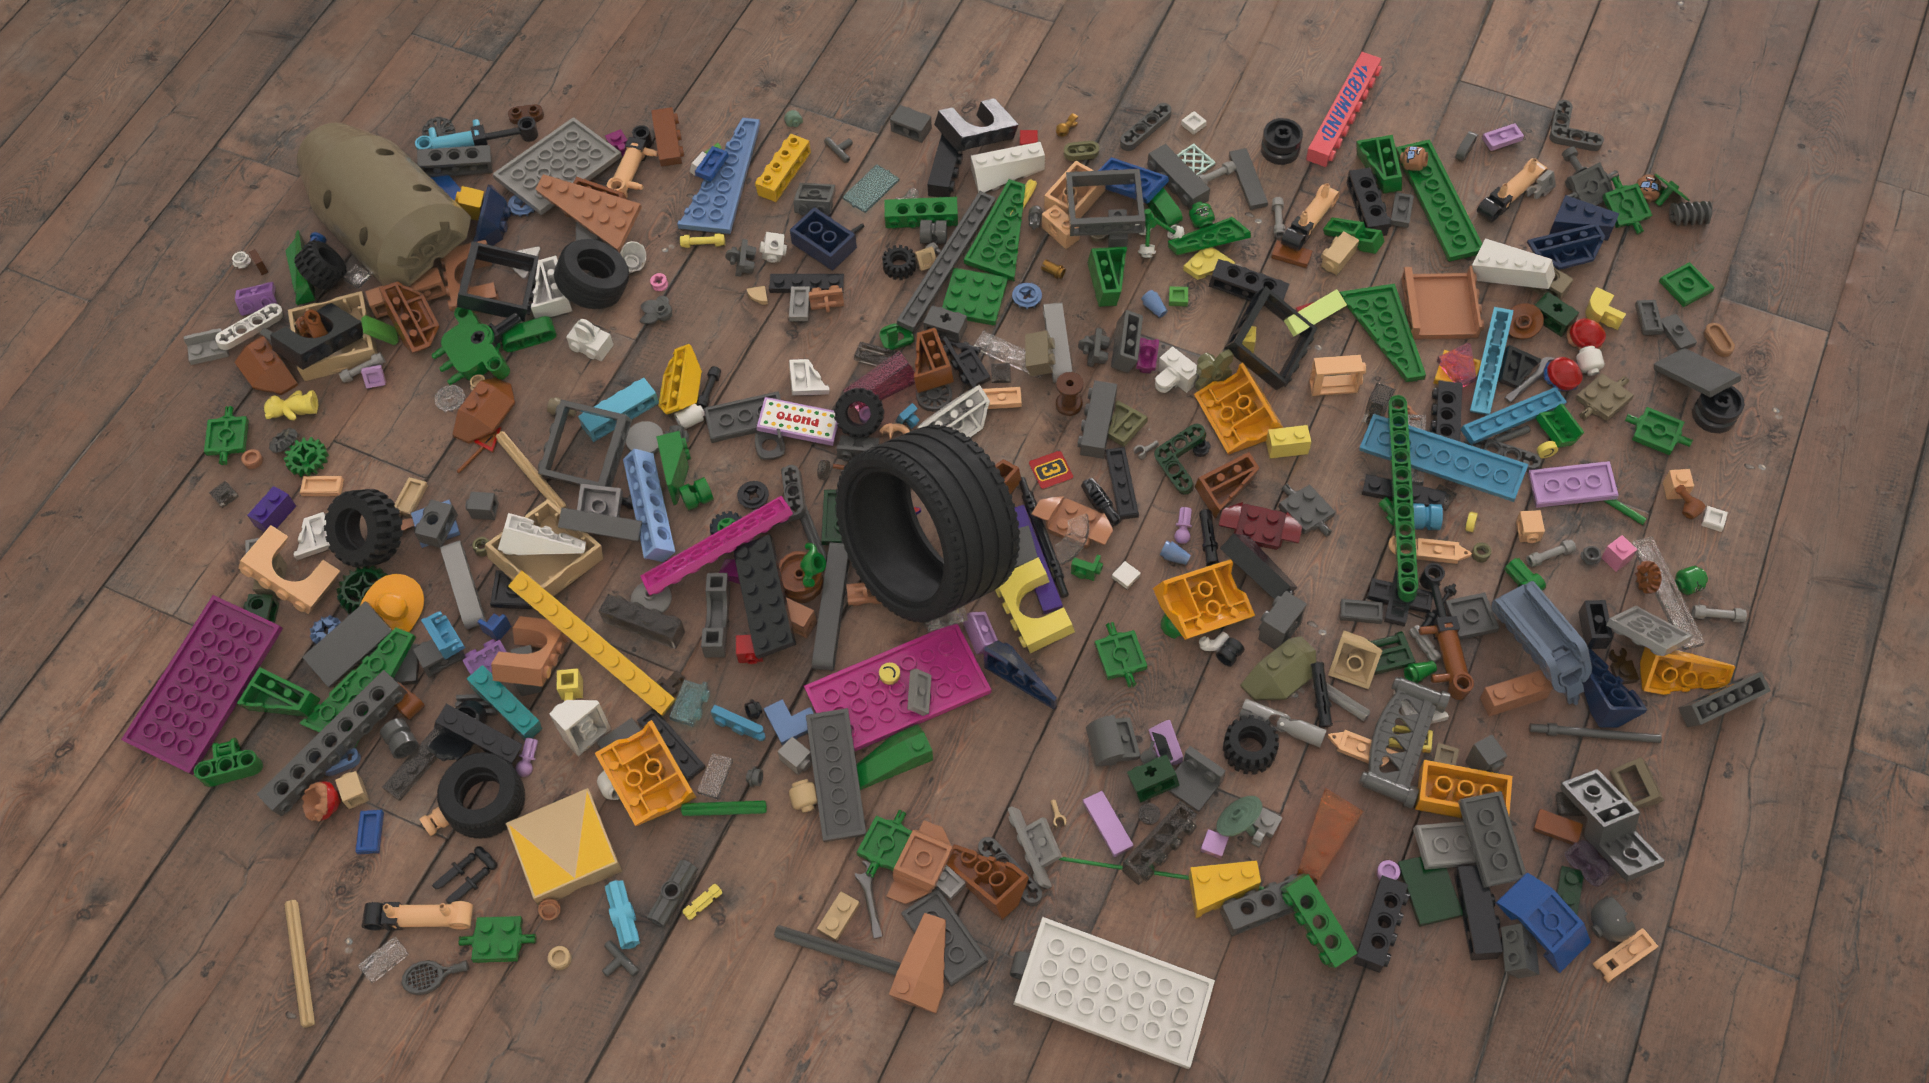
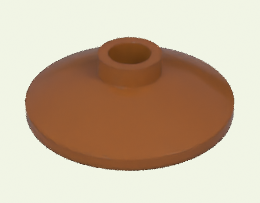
(1526, 313)

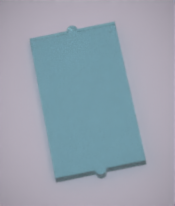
(871, 188)

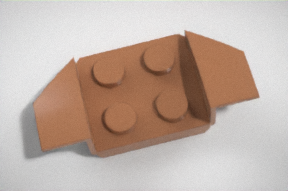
(1059, 510)
(920, 863)

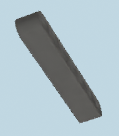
(831, 608)

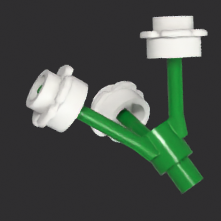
(1150, 222)

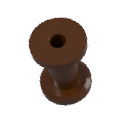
(1069, 386)

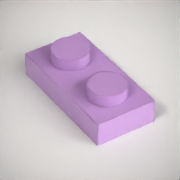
(1502, 137)

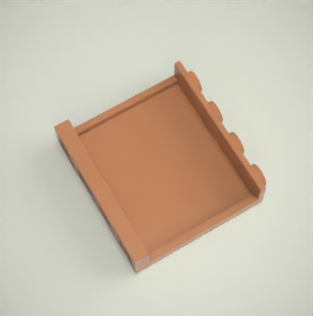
(1442, 305)

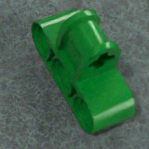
(224, 756)

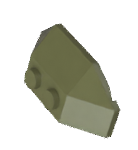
(1281, 671)

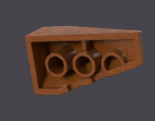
(991, 881)

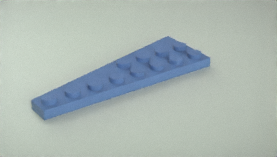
(718, 200)

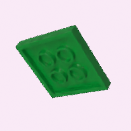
(975, 295)

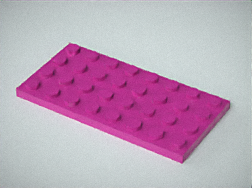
(881, 708)

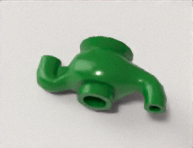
(812, 564)

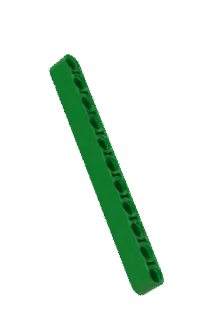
(1402, 505)

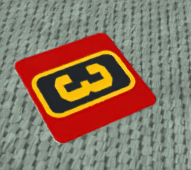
(1051, 469)

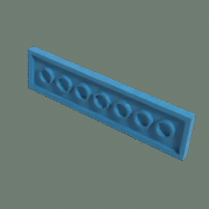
(1450, 459)

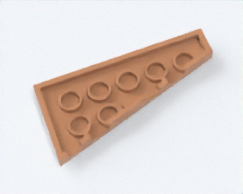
(597, 211)

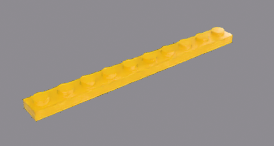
(592, 643)

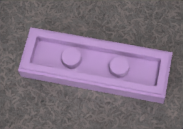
(1108, 824)

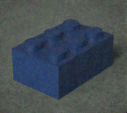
(823, 238)

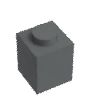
(482, 505)

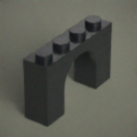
(964, 136)
(304, 351)

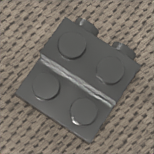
(814, 195)

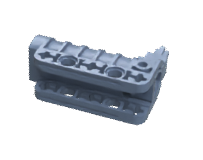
(1546, 637)

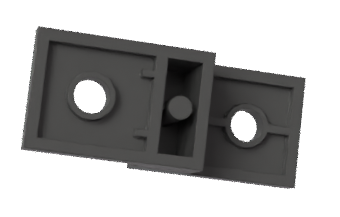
(1612, 825)

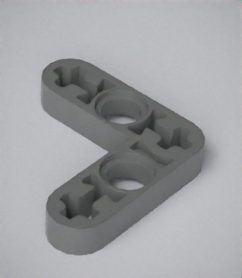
(1564, 130)
(799, 498)

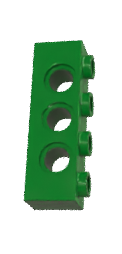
(910, 212)
(1342, 947)

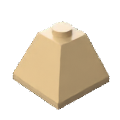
(1355, 660)

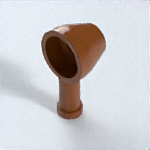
(1692, 506)

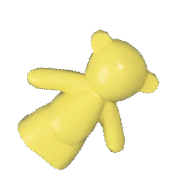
(294, 404)

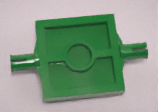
(1629, 204)
(1658, 430)
(226, 435)
(1120, 654)
(884, 843)
(497, 939)

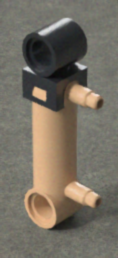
(636, 151)
(1501, 198)
(1302, 226)
(396, 916)

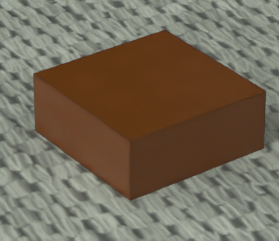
(258, 261)

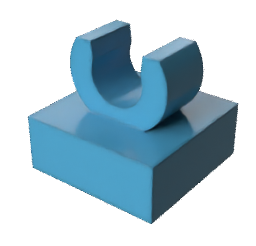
(908, 416)

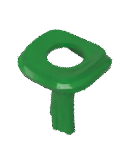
(889, 337)

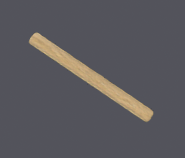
(529, 470)
(299, 964)

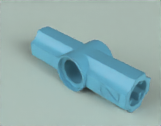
(622, 914)

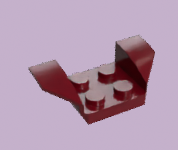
(1261, 524)

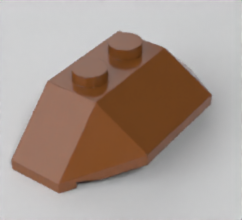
(410, 316)
(264, 367)
(483, 410)

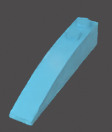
(1491, 361)

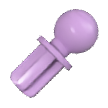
(1182, 535)
(524, 767)

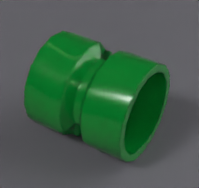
(696, 494)

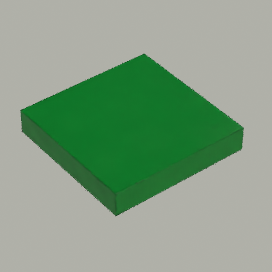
(1686, 284)

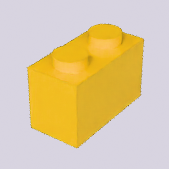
(471, 201)

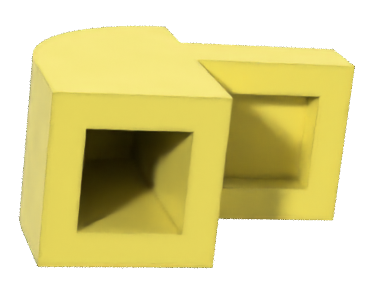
(1600, 310)

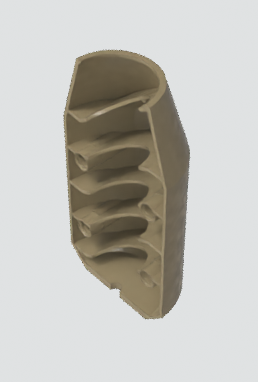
(379, 202)

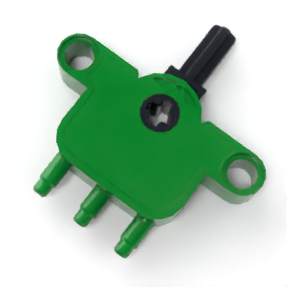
(475, 346)

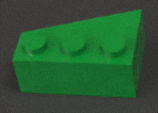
(1106, 272)

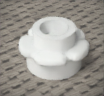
(241, 260)

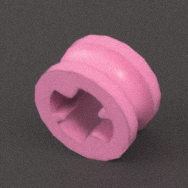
(659, 277)

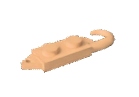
(1435, 550)
(1355, 746)

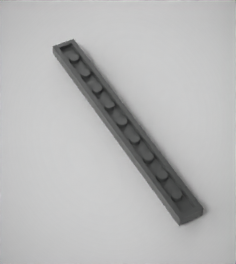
(945, 261)

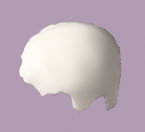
(634, 256)

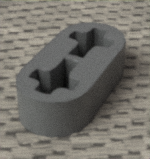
(1466, 146)

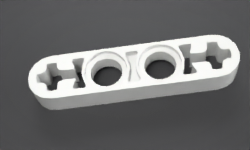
(247, 323)

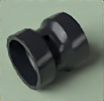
(1231, 649)

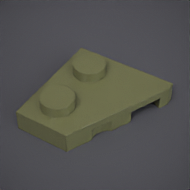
(1125, 423)

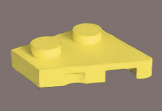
(1204, 262)

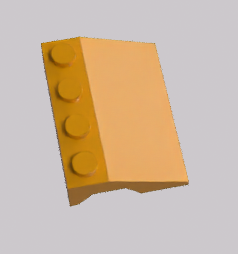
(1238, 410)
(1203, 600)
(645, 775)

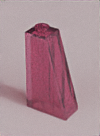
(885, 379)

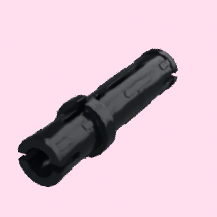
(1209, 546)
(1322, 701)

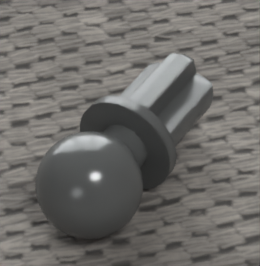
(1035, 216)

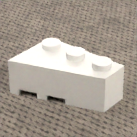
(547, 296)

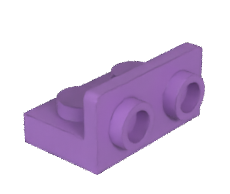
(255, 298)
(483, 657)

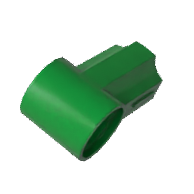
(1522, 575)

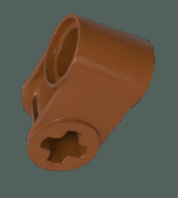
(311, 328)
(409, 705)

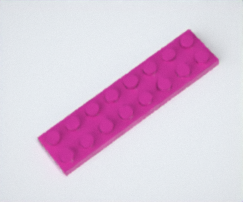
(712, 547)

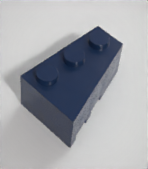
(1577, 213)

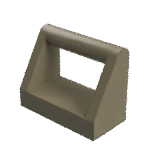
(1647, 777)

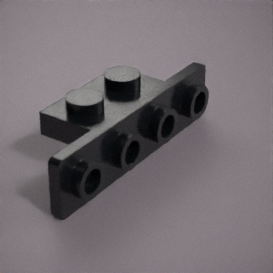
(968, 364)

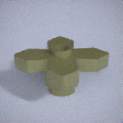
(1213, 368)

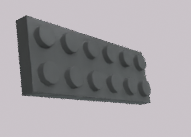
(835, 775)

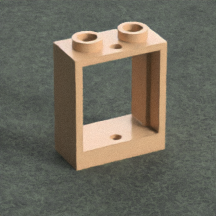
(1336, 384)

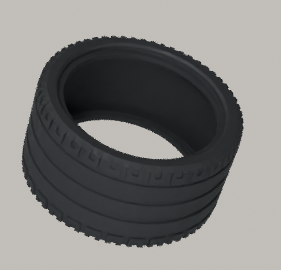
(966, 505)

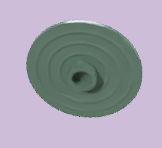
(1240, 817)

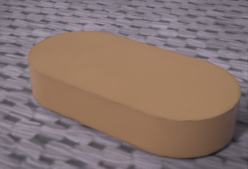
(1719, 339)

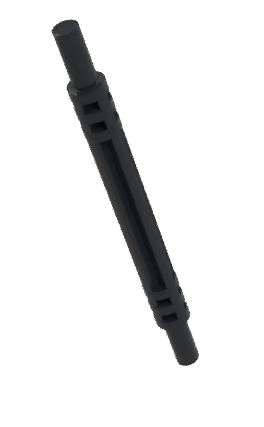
(1043, 538)

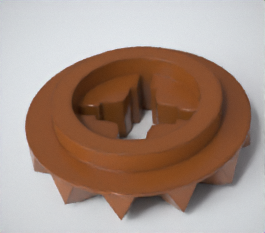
(1654, 577)

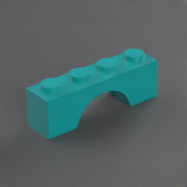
(510, 708)

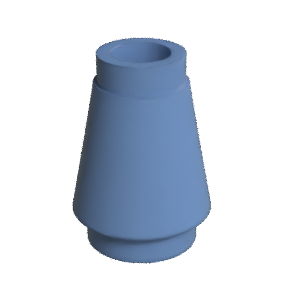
(1154, 303)
(1174, 553)

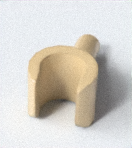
(1057, 815)

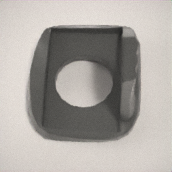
(779, 451)

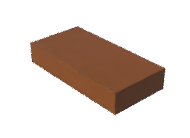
(1291, 256)
(1557, 827)

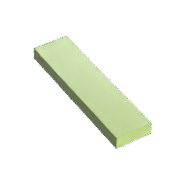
(1316, 312)

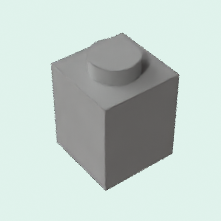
(795, 756)

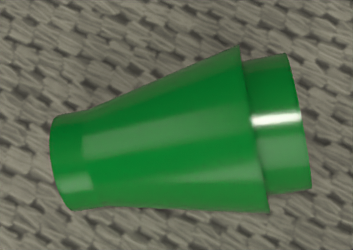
(1418, 671)

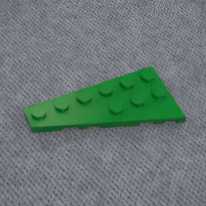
(998, 240)
(1385, 321)

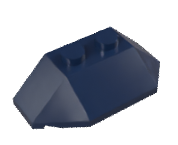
(493, 217)
(1569, 246)

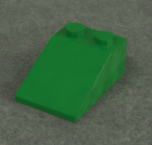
(674, 459)

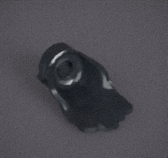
(455, 748)

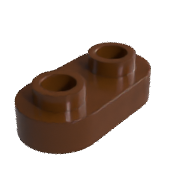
(534, 111)

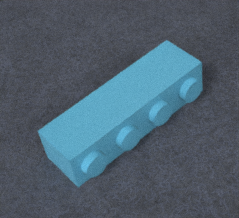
(629, 401)

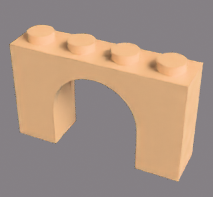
(303, 593)

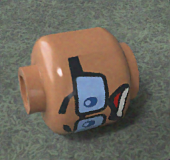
(1414, 158)
(1650, 187)

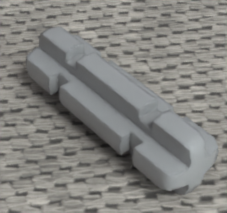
(1425, 644)

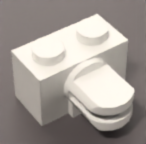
(589, 340)
(1175, 372)

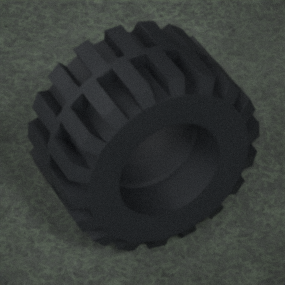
(320, 265)
(843, 419)
(1255, 729)

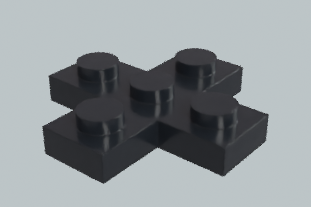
(1397, 609)

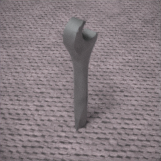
(1539, 373)
(866, 884)

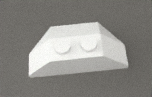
(964, 413)

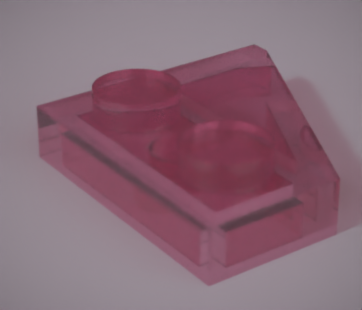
(1459, 364)

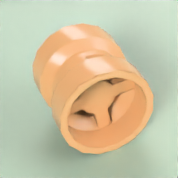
(434, 821)

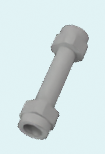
(1227, 168)
(1279, 227)
(347, 375)
(1536, 559)
(1737, 615)

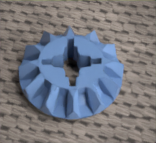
(515, 203)
(1023, 290)
(317, 630)

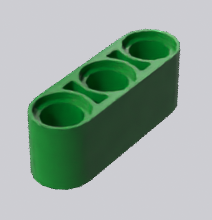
(1165, 208)
(529, 334)

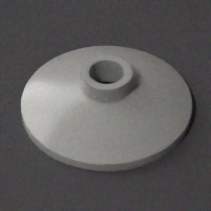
(658, 601)

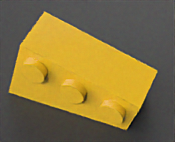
(1218, 883)

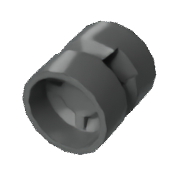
(933, 231)
(399, 738)

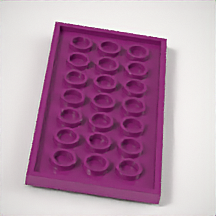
(202, 684)

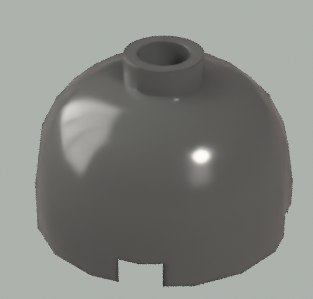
(1610, 921)

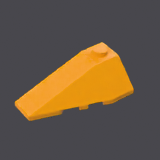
(1682, 672)

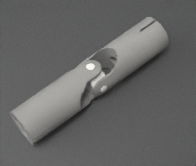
(1296, 728)

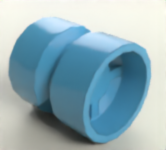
(1428, 516)

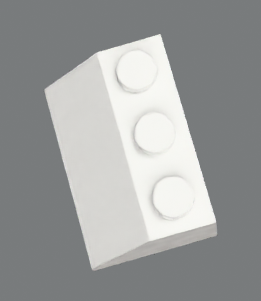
(580, 723)

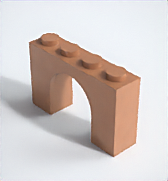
(455, 264)
(532, 667)

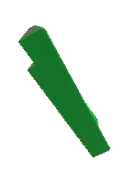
(303, 289)

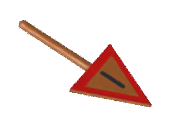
(487, 442)

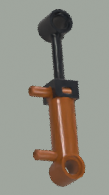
(1446, 631)

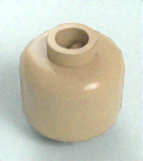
(803, 795)

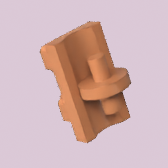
(826, 298)
(859, 594)

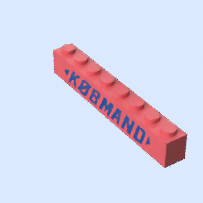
(1344, 109)

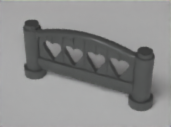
(1397, 783)

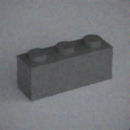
(1127, 341)

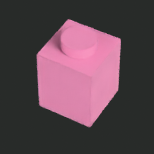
(1619, 553)

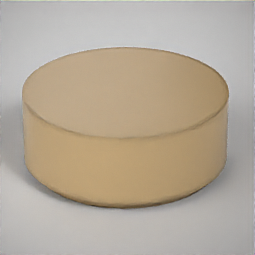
(559, 958)

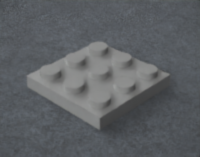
(1649, 631)

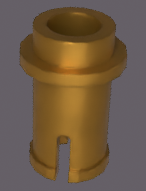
(1054, 269)

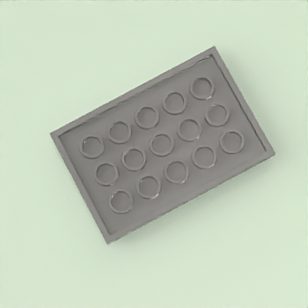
(562, 154)

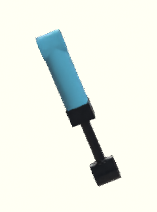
(477, 136)

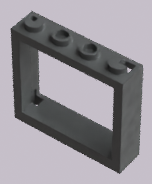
(1105, 225)
(614, 451)

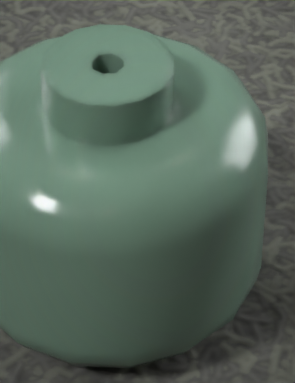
(793, 118)

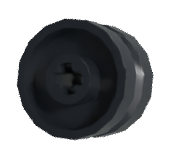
(1281, 141)
(1720, 411)

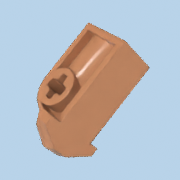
(802, 618)

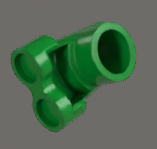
(1387, 507)

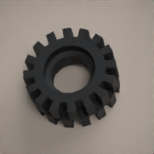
(899, 270)

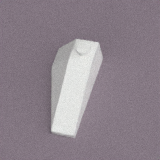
(525, 538)

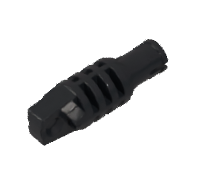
(1100, 500)

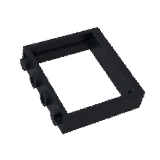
(502, 257)
(1283, 311)

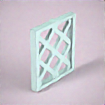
(1200, 153)

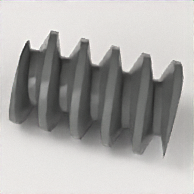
(1691, 212)

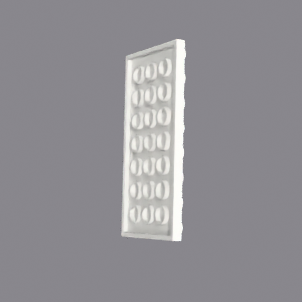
(1115, 992)

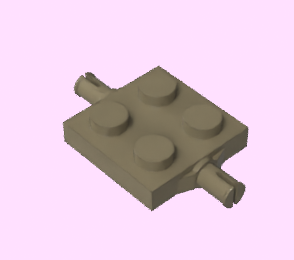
(1604, 397)

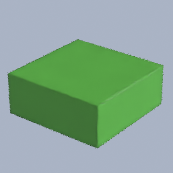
(1178, 296)

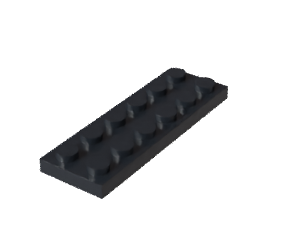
(764, 596)

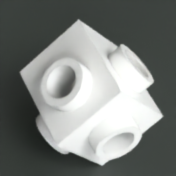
(773, 247)

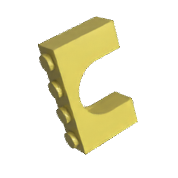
(1034, 631)

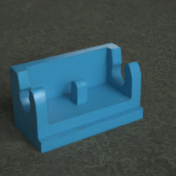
(443, 634)

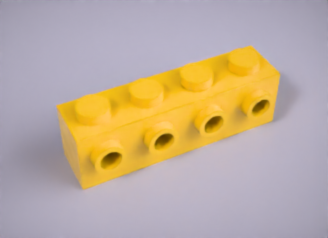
(783, 167)

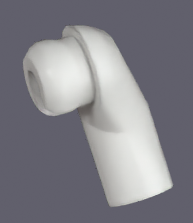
(1213, 645)

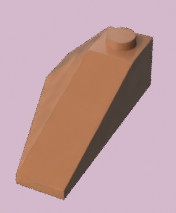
(923, 966)

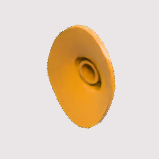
(396, 600)

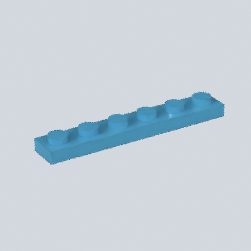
(1512, 416)

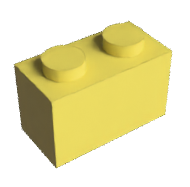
(1288, 441)

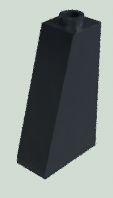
(1257, 565)

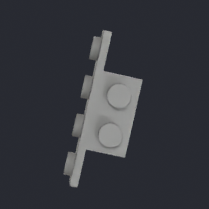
(1038, 844)

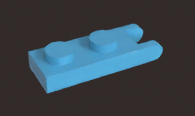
(738, 724)

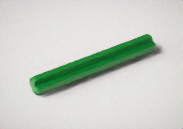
(724, 808)

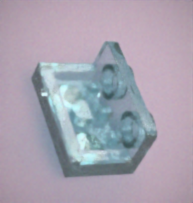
(689, 703)

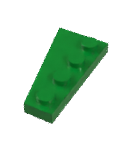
(1210, 236)

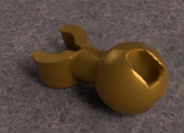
(1063, 128)

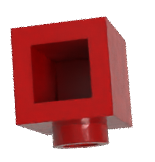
(745, 650)

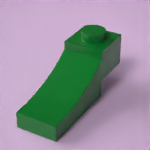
(1369, 239)

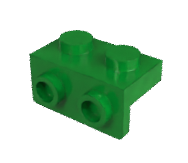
(1560, 426)

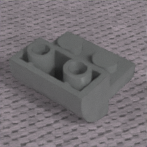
(1112, 740)

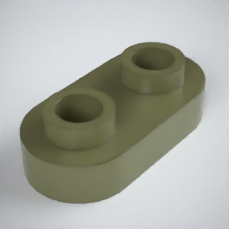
(1081, 150)

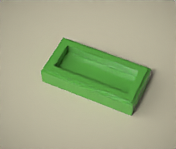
(379, 330)

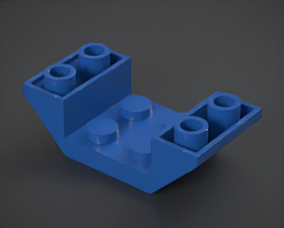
(1547, 919)

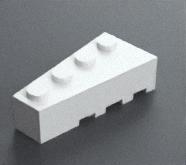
(1512, 266)

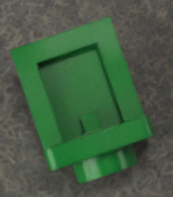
(1087, 570)

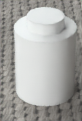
(689, 416)

